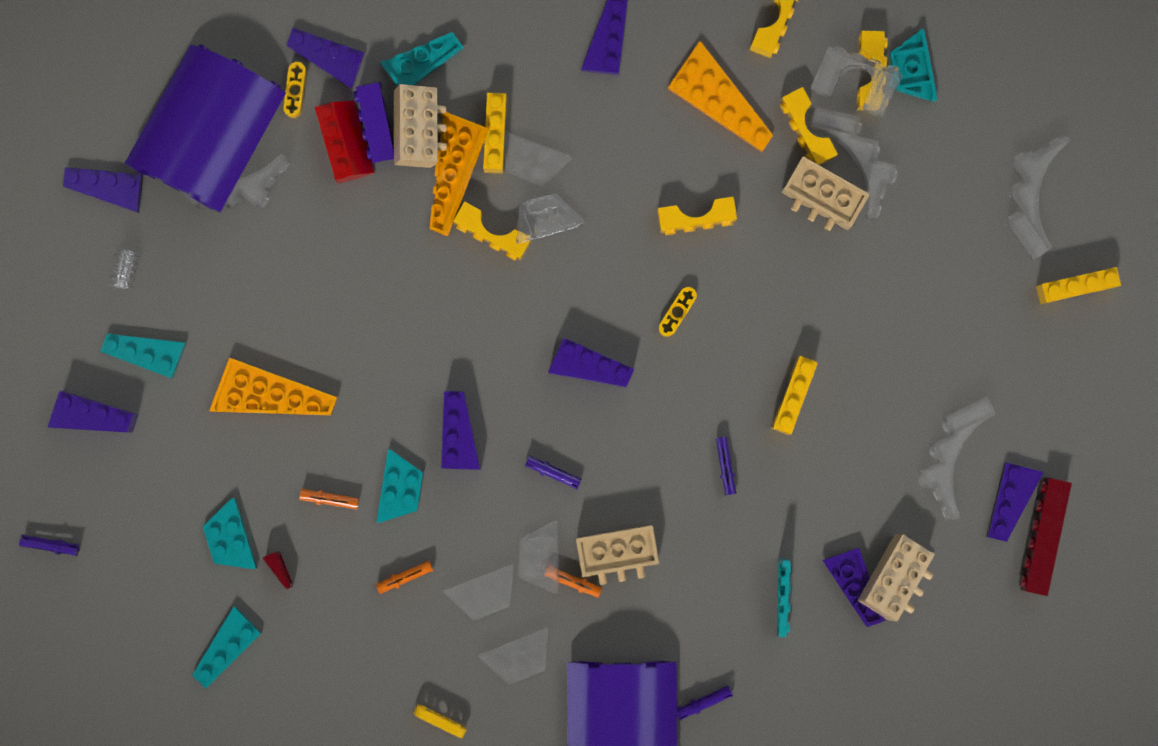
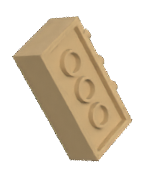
(417, 126)
(824, 194)
(617, 552)
(897, 578)

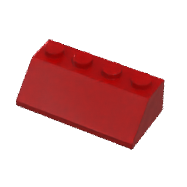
(344, 140)

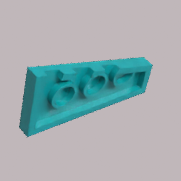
(422, 60)
(151, 354)
(783, 592)
(229, 643)

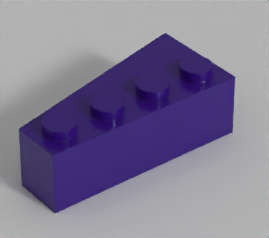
(375, 122)
(585, 364)
(87, 414)
(457, 437)

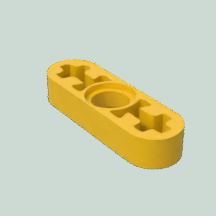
(301, 76)
(689, 302)
(439, 721)

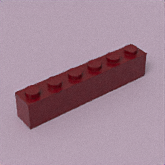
(1045, 536)

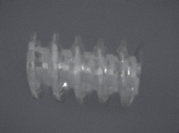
(124, 265)

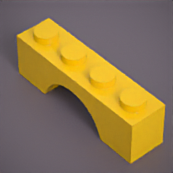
(767, 38)
(872, 46)
(494, 141)
(818, 149)
(470, 219)
(672, 219)
(1078, 285)
(794, 396)

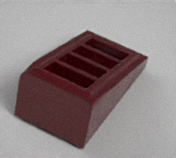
(278, 567)

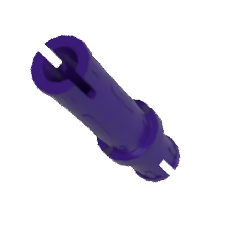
(545, 468)
(728, 488)
(57, 546)
(702, 703)

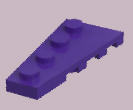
(606, 46)
(329, 56)
(109, 186)
(1013, 494)
(852, 576)

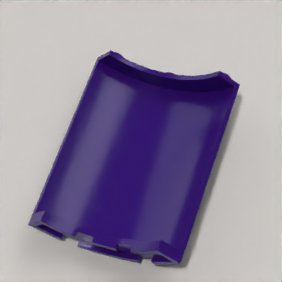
(206, 126)
(622, 704)

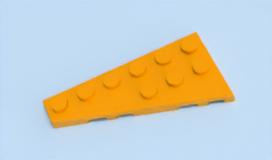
(713, 93)
(454, 168)
(259, 391)

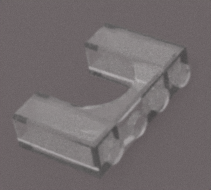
(838, 63)

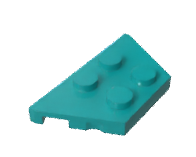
(915, 67)
(399, 488)
(228, 538)

